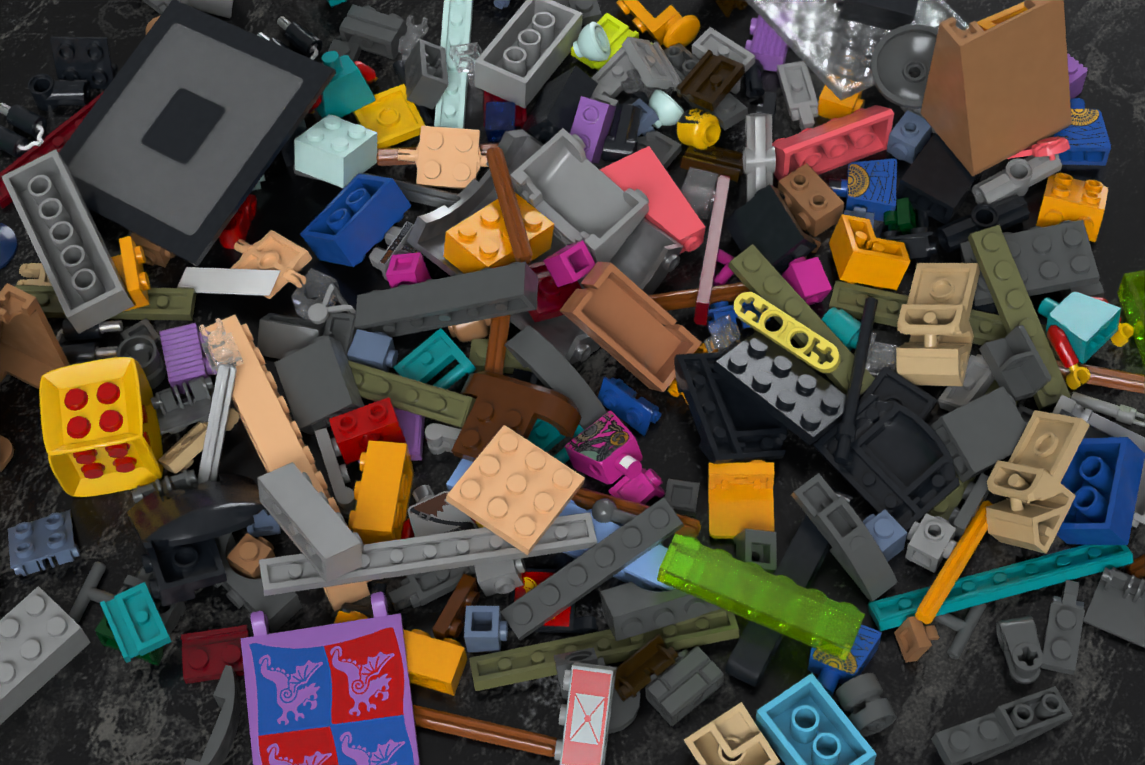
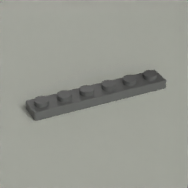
(592, 568)

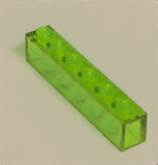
(760, 596)

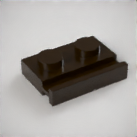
(710, 80)
(714, 160)

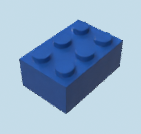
(356, 220)
(1106, 487)

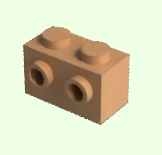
(811, 200)

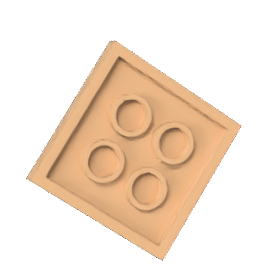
(515, 489)

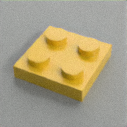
(391, 117)

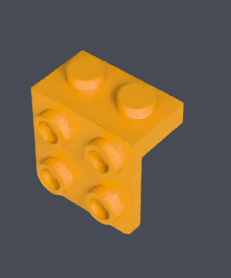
(1073, 201)
(132, 273)
(740, 498)

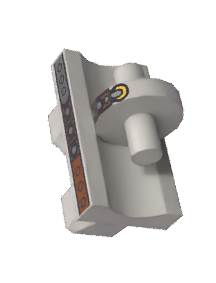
(396, 239)

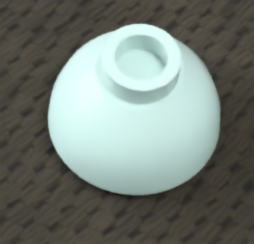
(592, 43)
(665, 108)

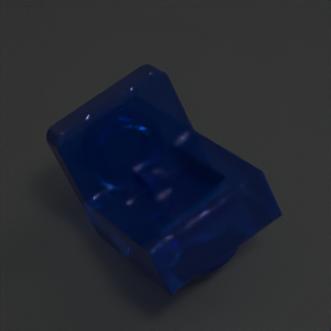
(499, 118)

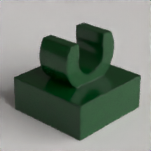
(903, 218)

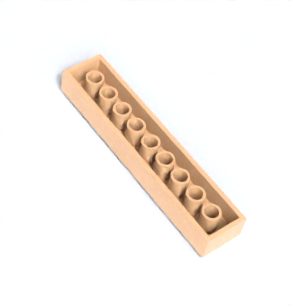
(275, 434)

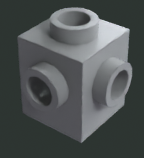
(930, 542)

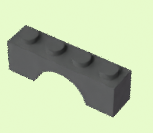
(250, 594)
(637, 611)

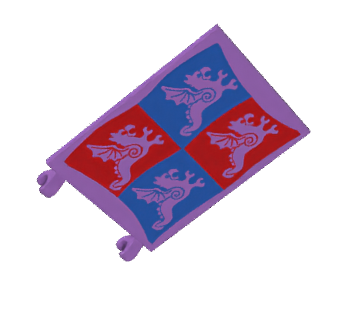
(330, 692)

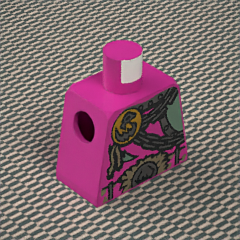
(606, 450)

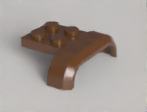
(512, 404)

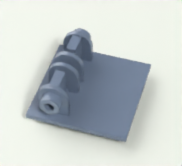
(42, 540)

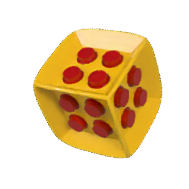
(100, 427)

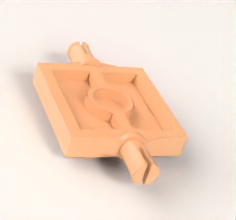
(446, 157)
(274, 253)

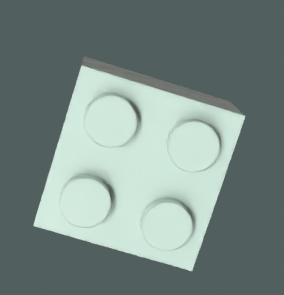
(335, 150)

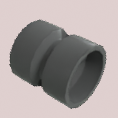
(147, 354)
(863, 700)

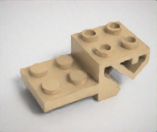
(938, 324)
(1033, 482)

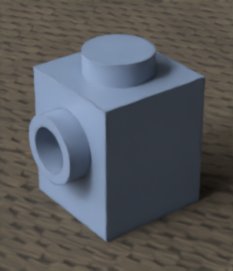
(909, 137)
(373, 350)
(887, 533)
(484, 629)

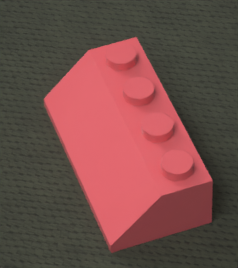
(835, 142)

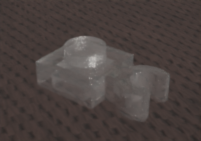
(219, 347)

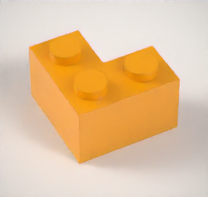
(864, 257)

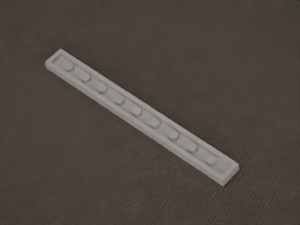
(427, 555)

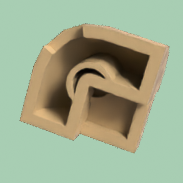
(731, 741)

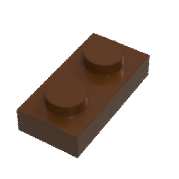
(451, 619)

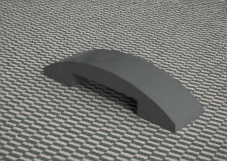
(555, 372)
(222, 737)

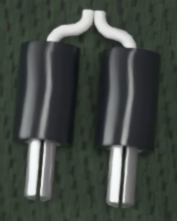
(298, 36)
(24, 120)
(88, 351)

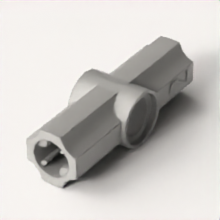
(759, 154)
(1015, 178)

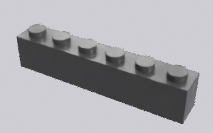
(448, 300)

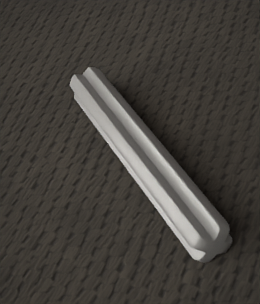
(217, 423)

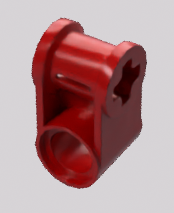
(239, 224)

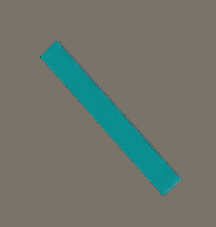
(1005, 582)

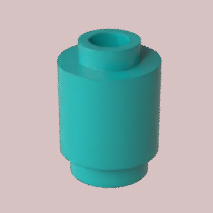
(843, 326)

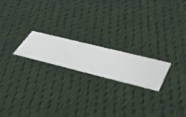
(229, 280)

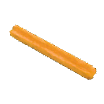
(954, 566)

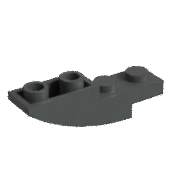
(730, 109)
(847, 535)
(1003, 729)

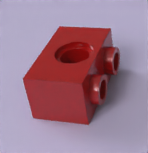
(370, 422)

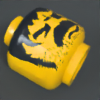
(698, 128)

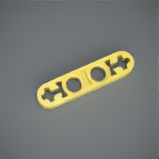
(786, 332)

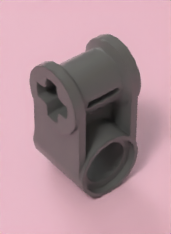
(1021, 648)

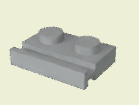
(651, 63)

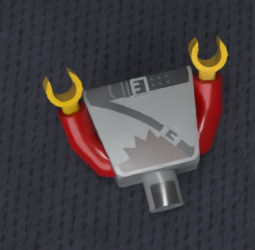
(434, 515)

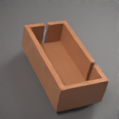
(629, 325)

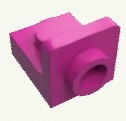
(640, 488)

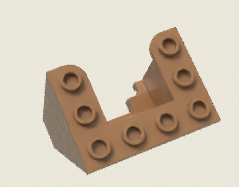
(1000, 85)
(26, 346)

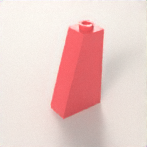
(666, 203)

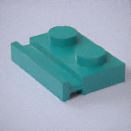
(135, 622)

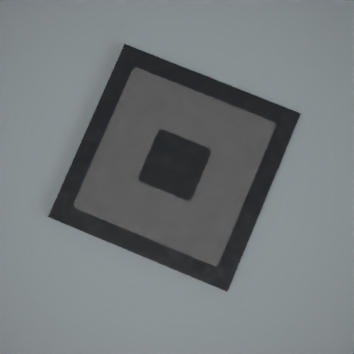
(190, 129)

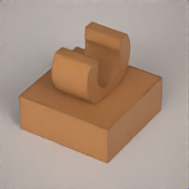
(915, 638)

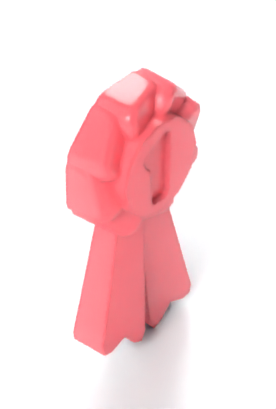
(1045, 147)

